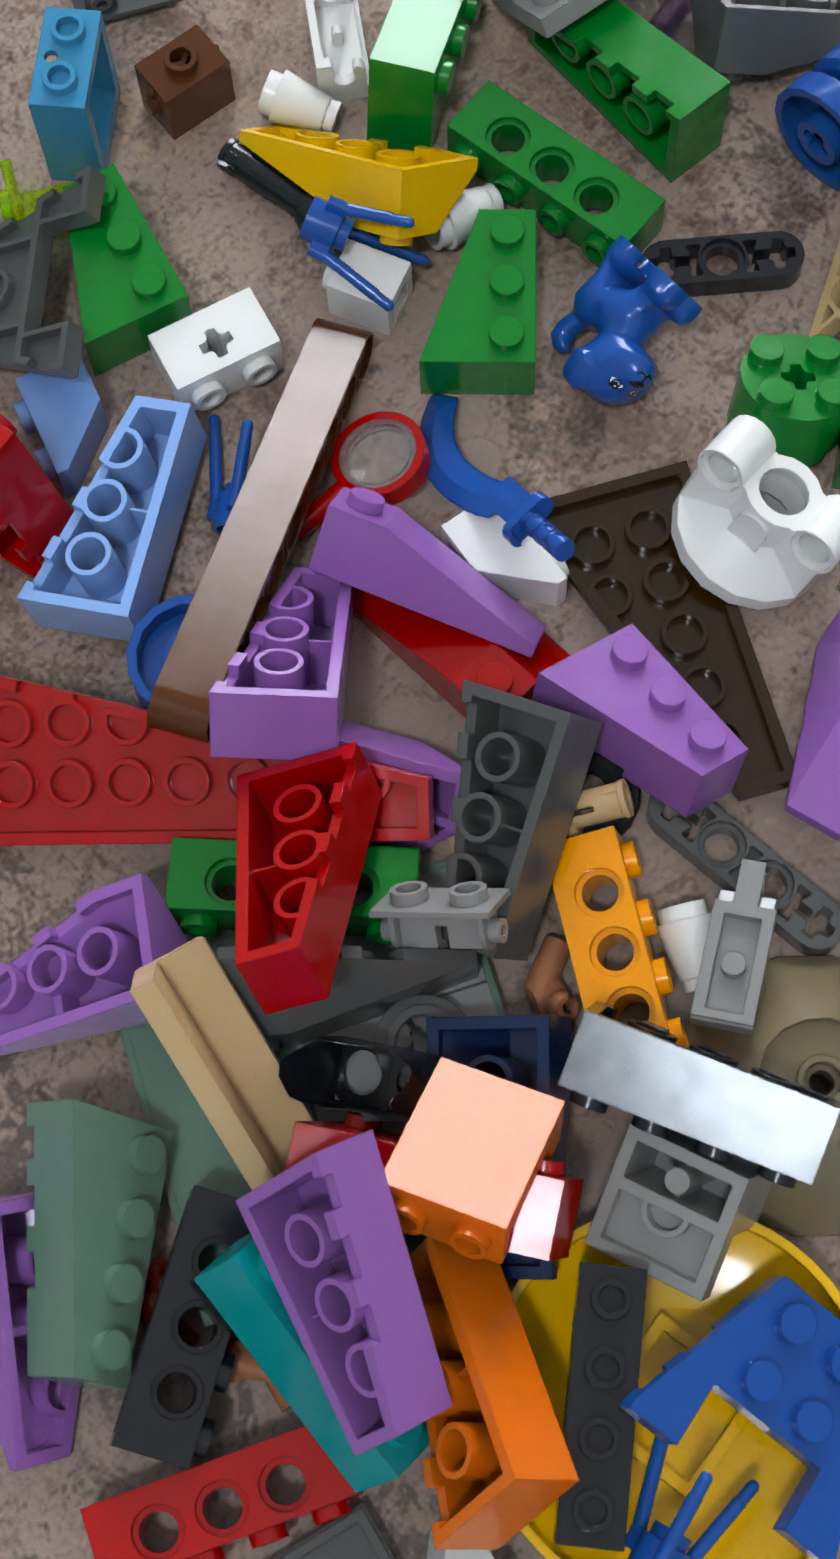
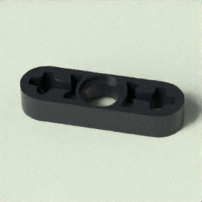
(737, 246)

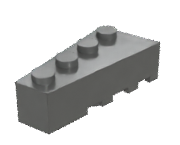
(516, 802)

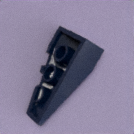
(525, 1052)

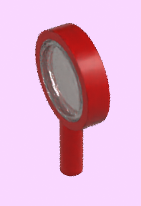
(375, 453)

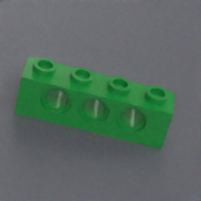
(543, 152)
(206, 866)

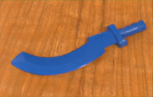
(482, 494)

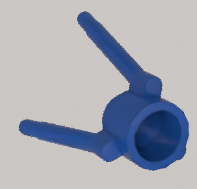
(331, 226)
(222, 502)
(669, 1542)

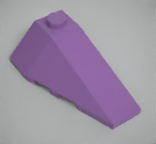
(816, 766)
(34, 1412)

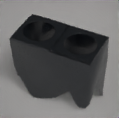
(318, 1068)

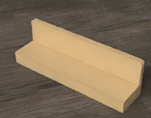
(220, 1056)

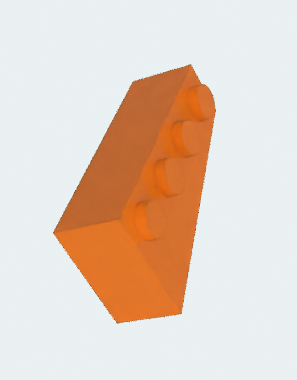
(500, 1443)

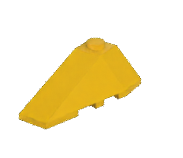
(368, 174)

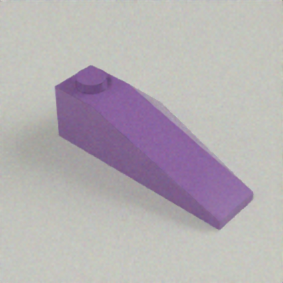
(401, 562)
(83, 969)

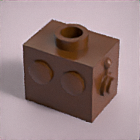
(185, 82)

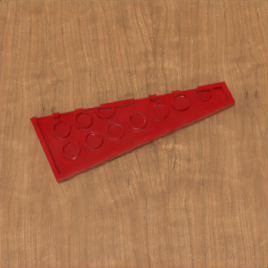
(99, 775)

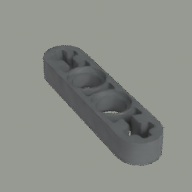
(726, 874)

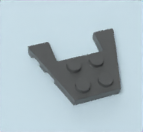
(25, 274)

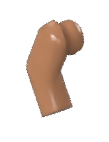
(545, 984)

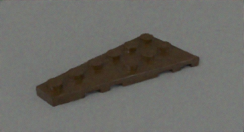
(633, 575)

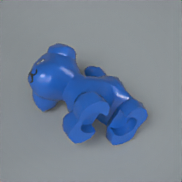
(626, 307)

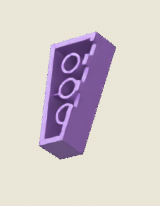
(292, 678)
(350, 1289)

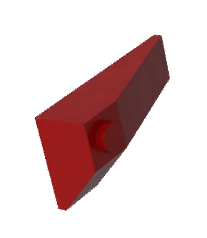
(449, 655)

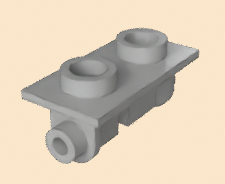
(416, 912)

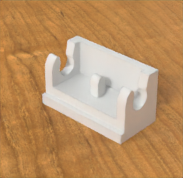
(338, 48)

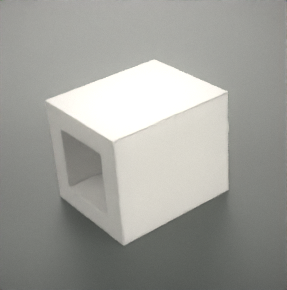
(383, 271)

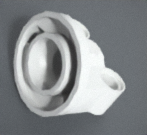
(754, 520)

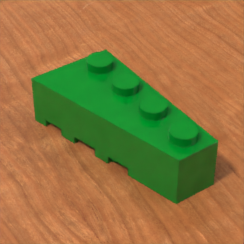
(416, 69)

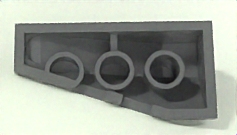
(763, 34)

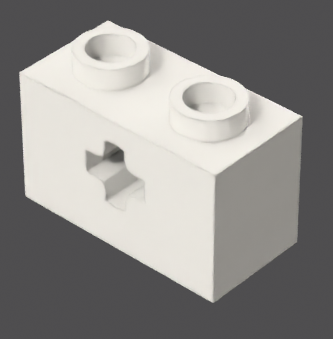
(230, 328)

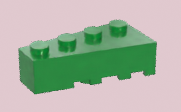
(642, 84)

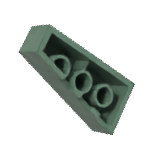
(91, 1239)

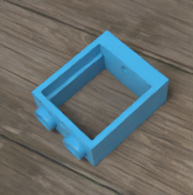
(76, 94)

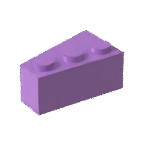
(649, 718)

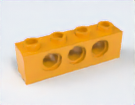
(584, 866)

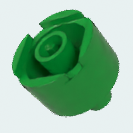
(794, 391)

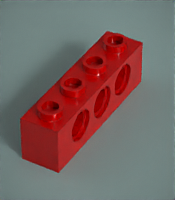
(120, 1523)

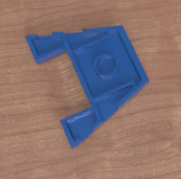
(781, 1370)

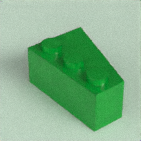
(122, 280)
(489, 312)

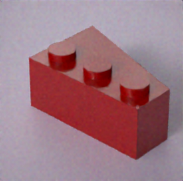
(28, 505)

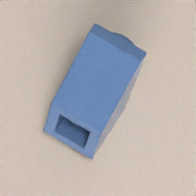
(68, 422)

